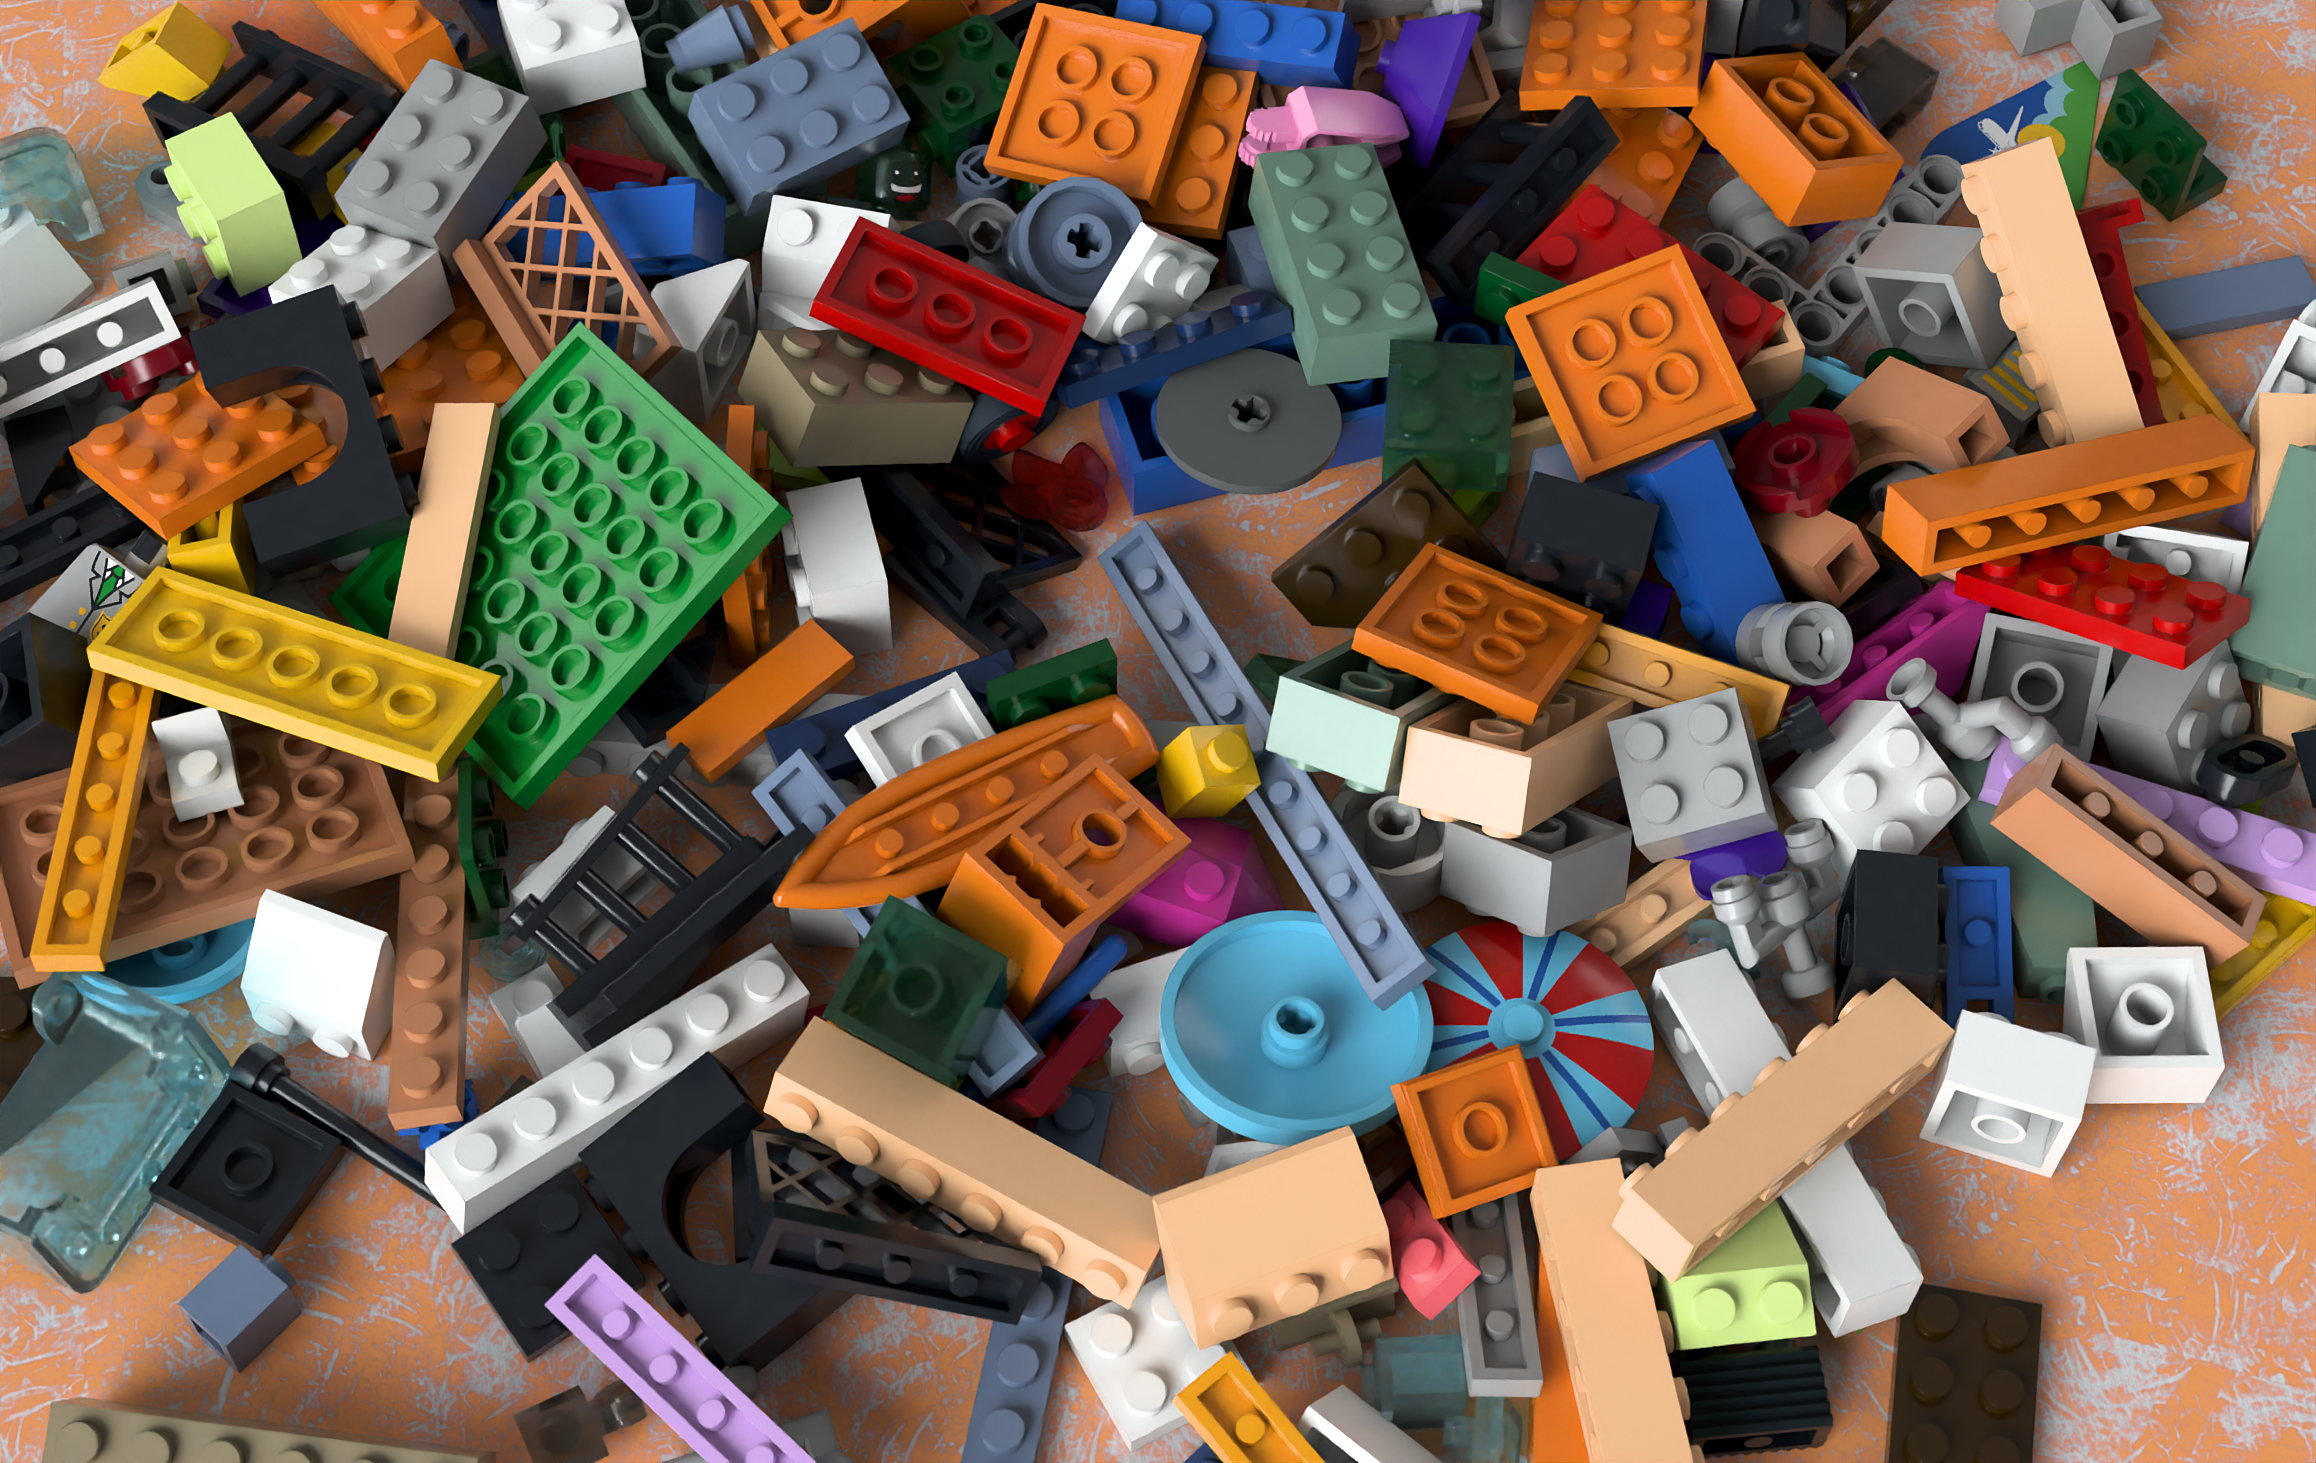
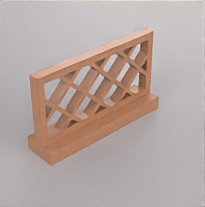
(513, 297)

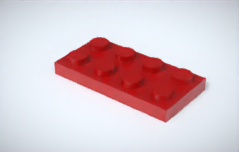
(1604, 234)
(948, 316)
(2109, 601)

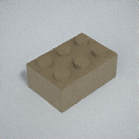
(850, 401)

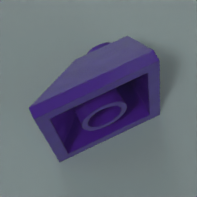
(1424, 74)

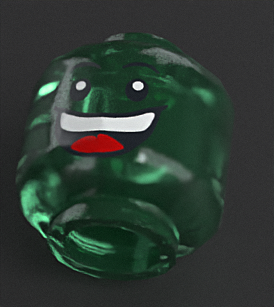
(896, 181)

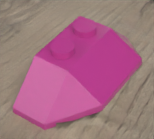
(1928, 627)
(1204, 889)

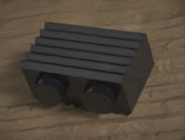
(1755, 1398)

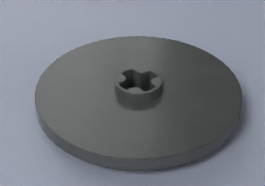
(1280, 448)

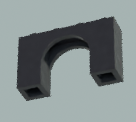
(363, 493)
(647, 1173)

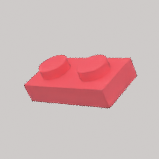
(1425, 1252)

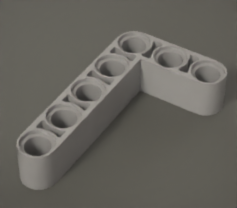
(1835, 302)

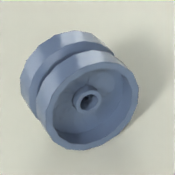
(1056, 223)

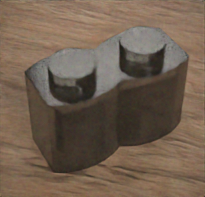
(1890, 83)

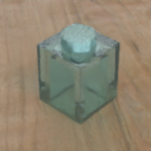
(1416, 1380)

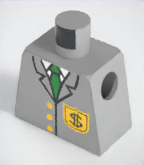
(99, 585)

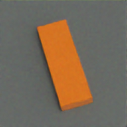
(761, 699)

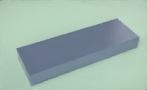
(2229, 298)

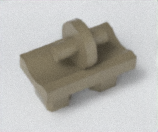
(1340, 1323)

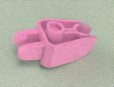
(1323, 119)

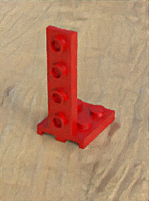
(2103, 243)

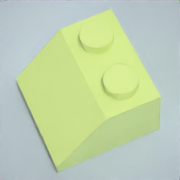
(1743, 1290)

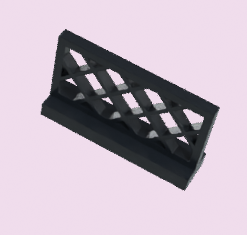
(932, 540)
(675, 939)
(870, 1250)

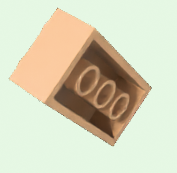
(1504, 771)

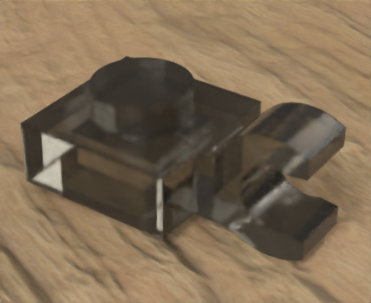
(572, 1429)

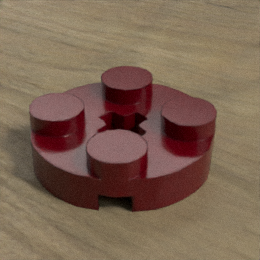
(142, 373)
(1796, 462)

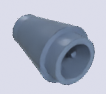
(712, 40)

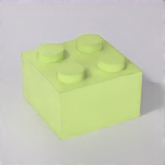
(232, 204)

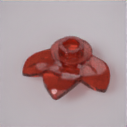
(1062, 492)

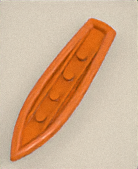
(921, 823)

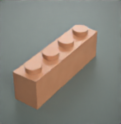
(2127, 858)

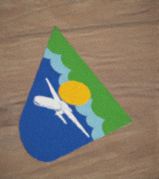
(2055, 107)

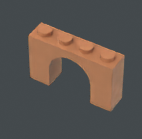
(1894, 417)

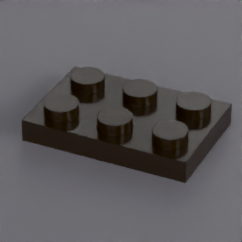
(1963, 1379)

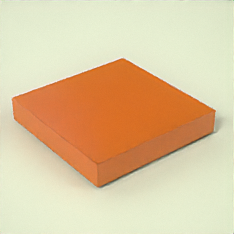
(1474, 1130)

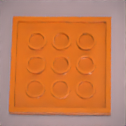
(451, 364)

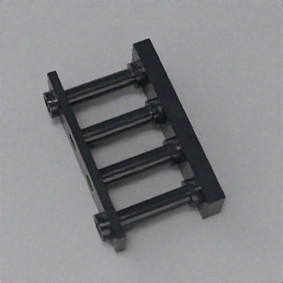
(293, 71)
(1500, 188)
(650, 777)

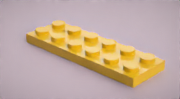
(296, 673)

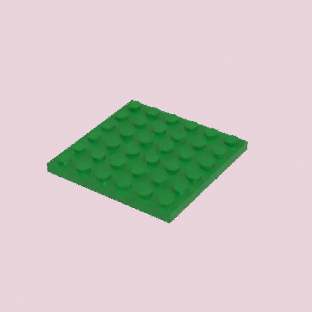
(590, 557)

